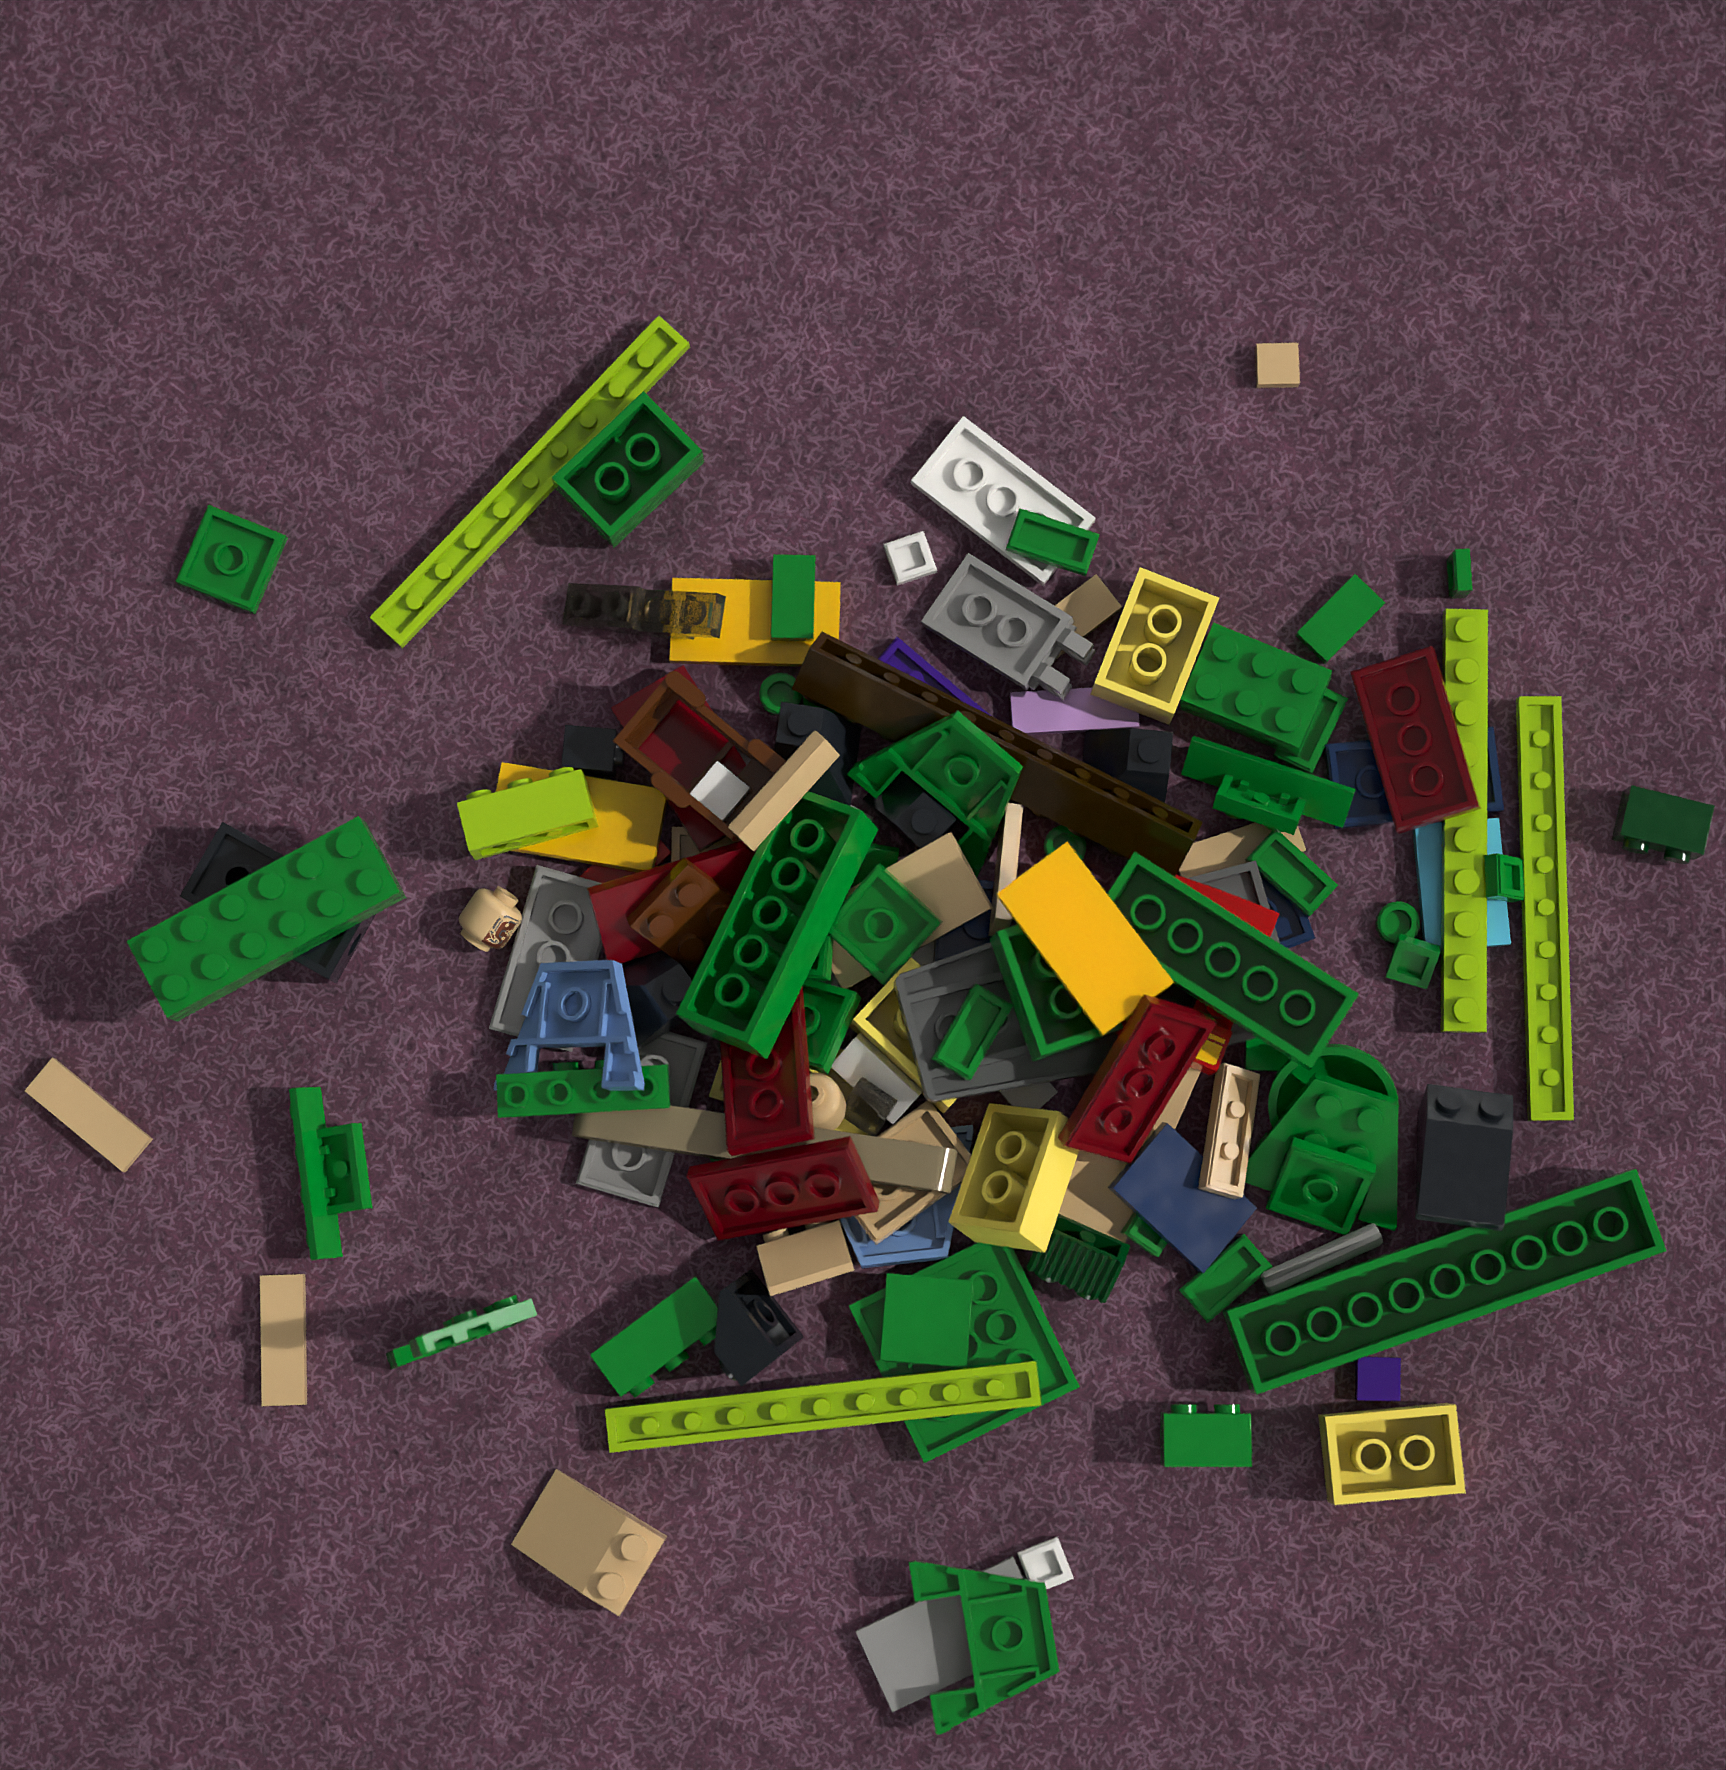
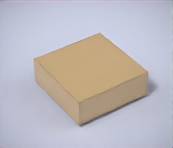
(1277, 365)

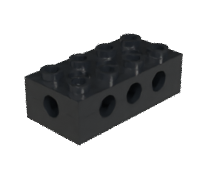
(237, 853)

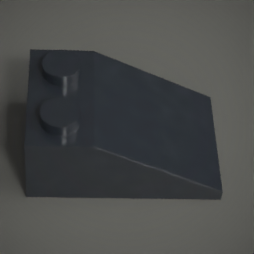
(1463, 1156)

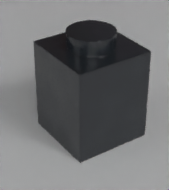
(591, 750)

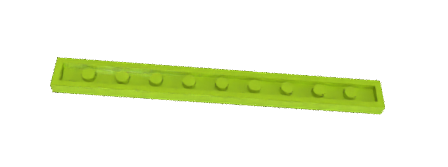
(527, 483)
(1466, 835)
(1544, 909)
(823, 1406)

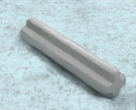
(1321, 1258)

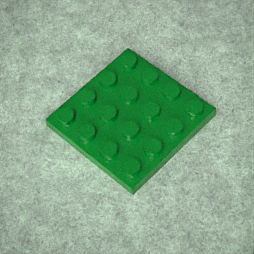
(1004, 1329)

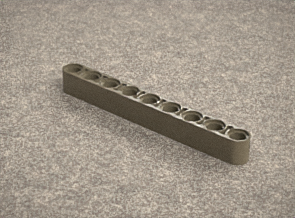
(704, 1135)

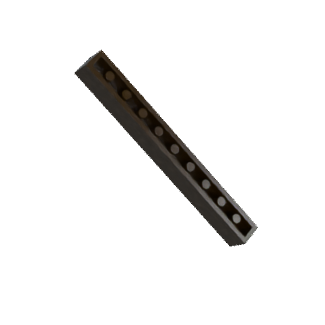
(1050, 781)

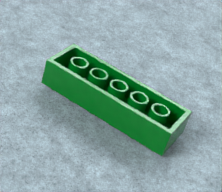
(266, 919)
(777, 924)
(1232, 963)

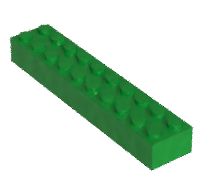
(1443, 1281)

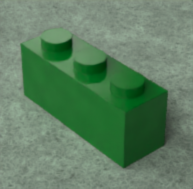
(658, 1339)

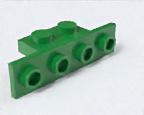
(1264, 789)
(577, 1091)
(330, 1171)

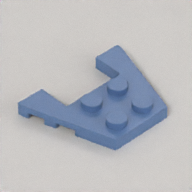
(580, 1008)
(919, 1240)

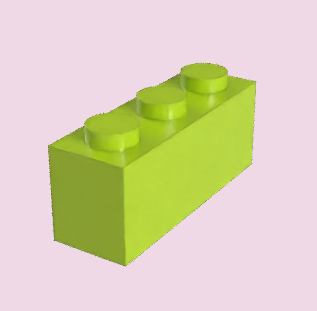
(527, 813)

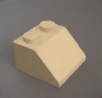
(804, 1256)

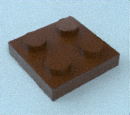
(682, 913)

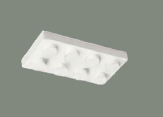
(987, 486)

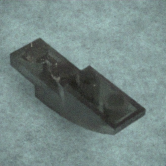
(644, 611)

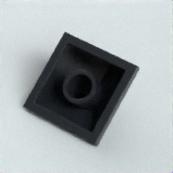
(797, 723)
(1132, 756)
(912, 812)
(655, 992)
(751, 1329)

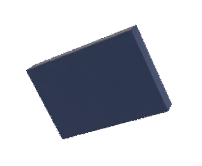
(1165, 1194)

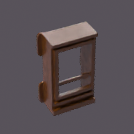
(676, 687)

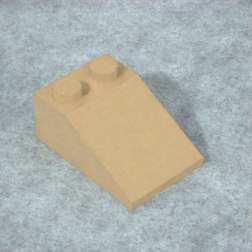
(588, 1542)

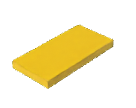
(747, 625)
(627, 818)
(1084, 938)

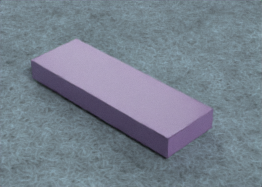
(1079, 711)

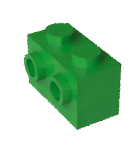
(1205, 1437)

